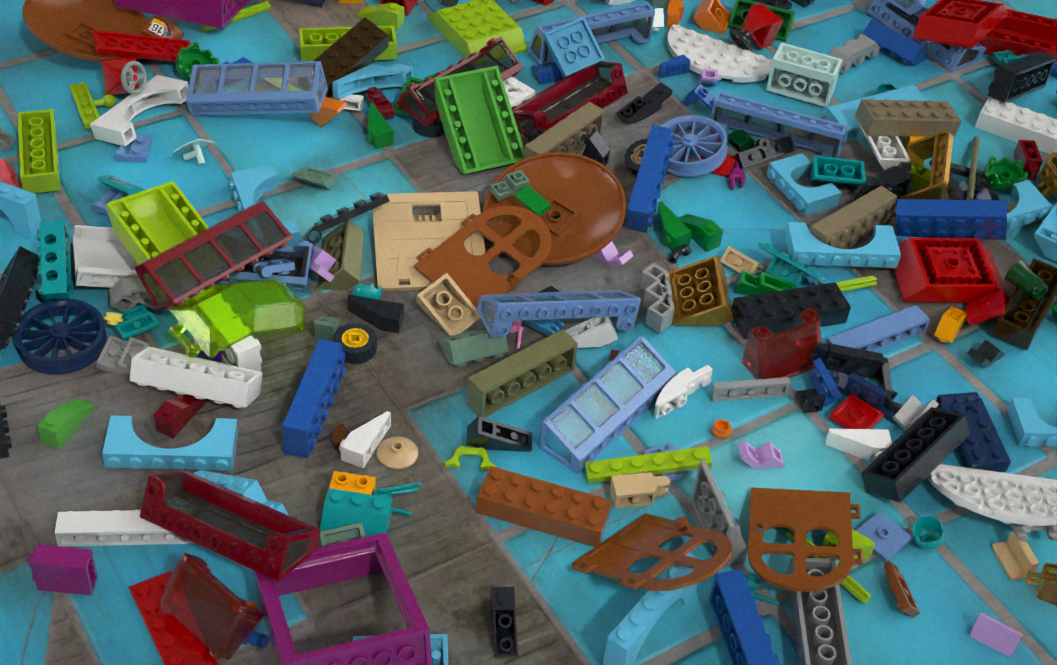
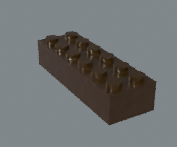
(352, 51)
(1025, 314)

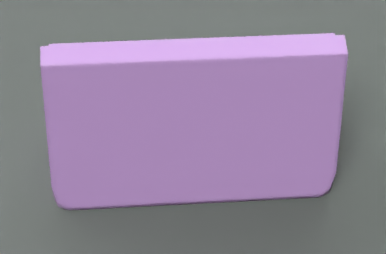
(995, 635)

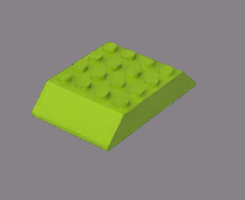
(475, 23)
(154, 220)

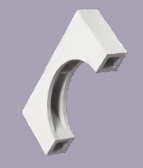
(116, 125)

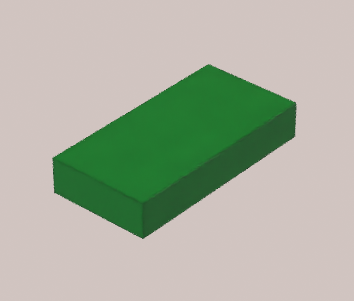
(532, 200)

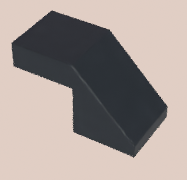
(986, 354)

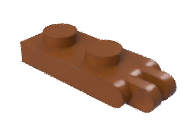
(901, 590)

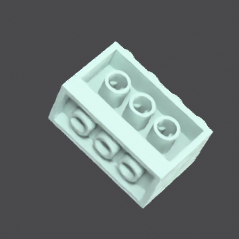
(804, 74)

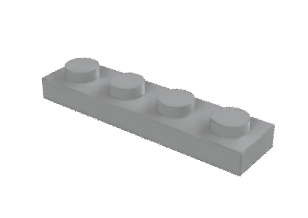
(750, 389)

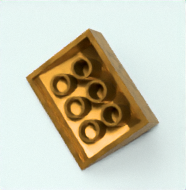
(700, 294)

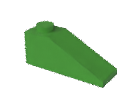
(63, 421)

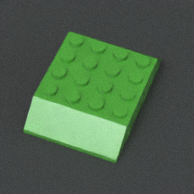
(478, 120)

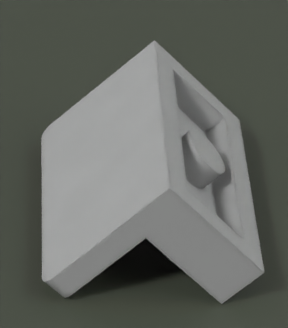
(912, 411)

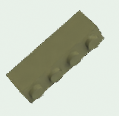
(346, 247)

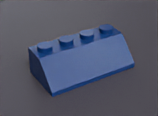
(895, 44)

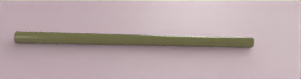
(973, 168)

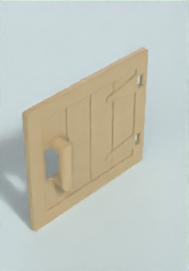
(404, 236)

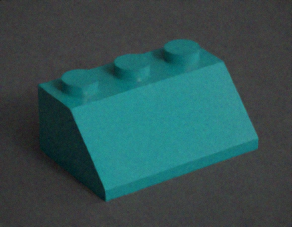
(837, 171)
(349, 508)

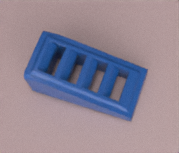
(674, 66)

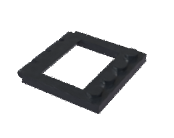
(955, 190)

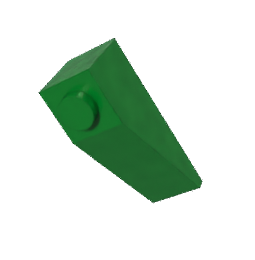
(379, 131)
(671, 228)
(704, 231)

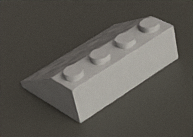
(715, 514)

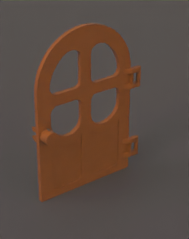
(473, 271)
(801, 513)
(641, 540)

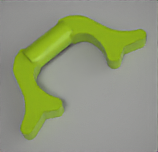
(462, 450)

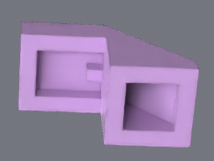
(708, 77)
(611, 257)
(321, 263)
(763, 457)

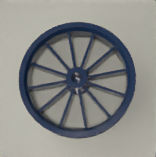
(60, 336)

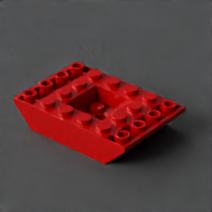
(959, 22)
(946, 270)

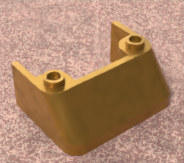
(940, 148)

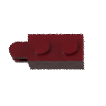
(1028, 152)

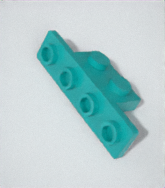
(787, 269)

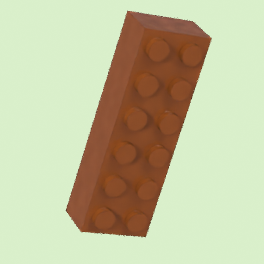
(544, 506)

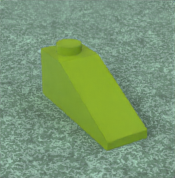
(384, 14)

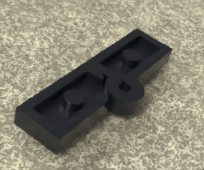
(765, 151)

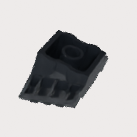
(893, 179)

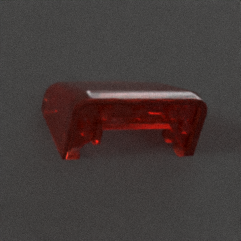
(785, 352)
(208, 607)

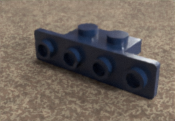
(864, 390)

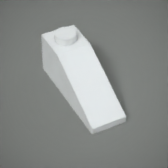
(593, 332)
(364, 440)
(859, 442)

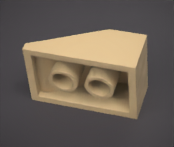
(448, 306)

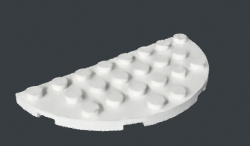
(716, 55)
(999, 494)

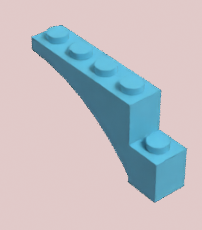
(372, 76)
(244, 486)

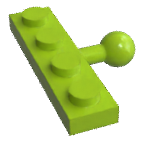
(86, 105)

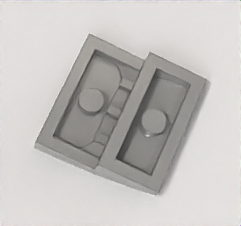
(118, 354)

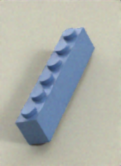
(884, 331)

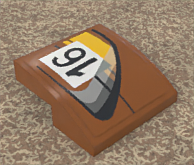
(162, 27)

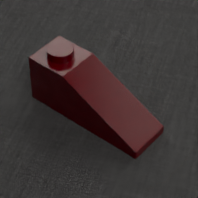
(176, 414)

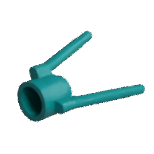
(402, 489)
(754, 582)

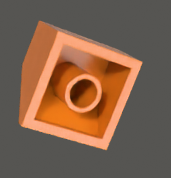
(712, 16)

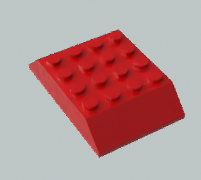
(1023, 35)

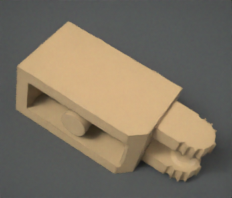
(637, 489)

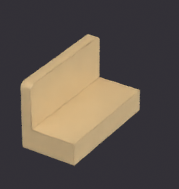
(739, 261)
(1015, 557)

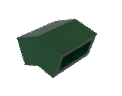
(741, 140)

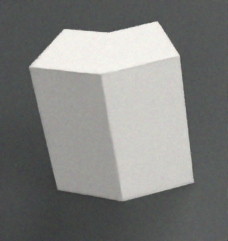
(354, 102)

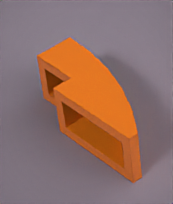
(674, 12)

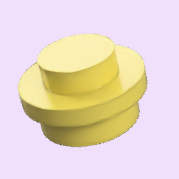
(113, 318)

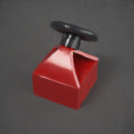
(759, 27)

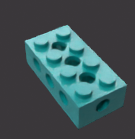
(55, 261)

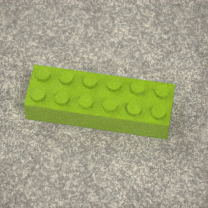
(317, 40)
(38, 151)

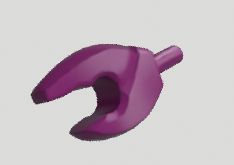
(736, 175)

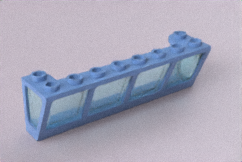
(500, 310)
(605, 405)

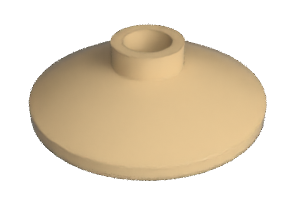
(397, 453)

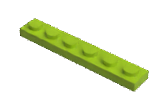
(656, 463)

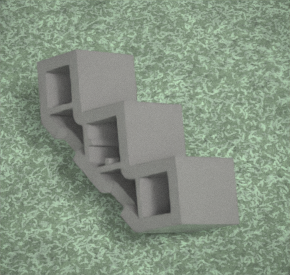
(855, 51)
(128, 293)
(657, 297)

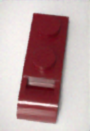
(375, 96)

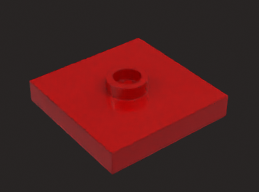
(985, 307)
(856, 414)

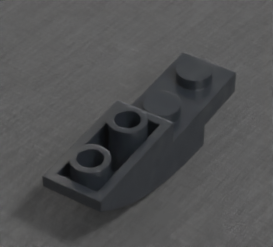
(646, 106)

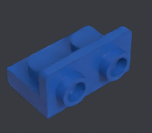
(547, 72)
(824, 383)

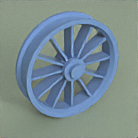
(696, 145)

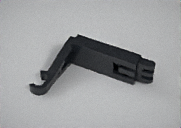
(861, 362)

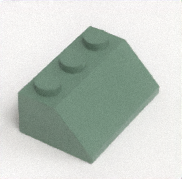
(471, 346)

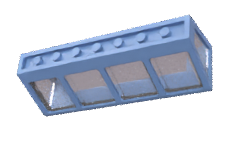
(256, 88)

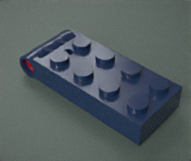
(983, 446)

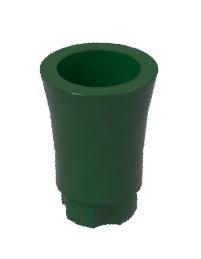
(1026, 280)

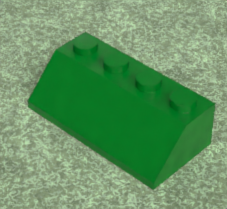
(742, 7)

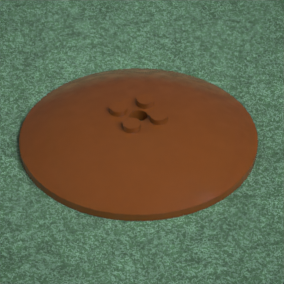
(70, 23)
(579, 192)

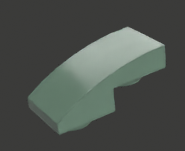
(512, 184)

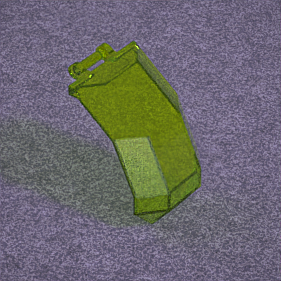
(235, 312)

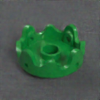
(192, 55)
(1004, 173)

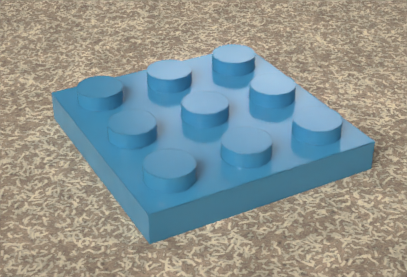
(573, 47)

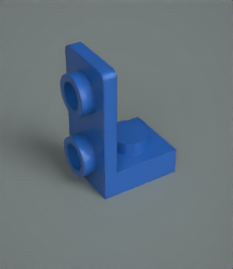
(700, 93)

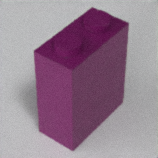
(63, 569)

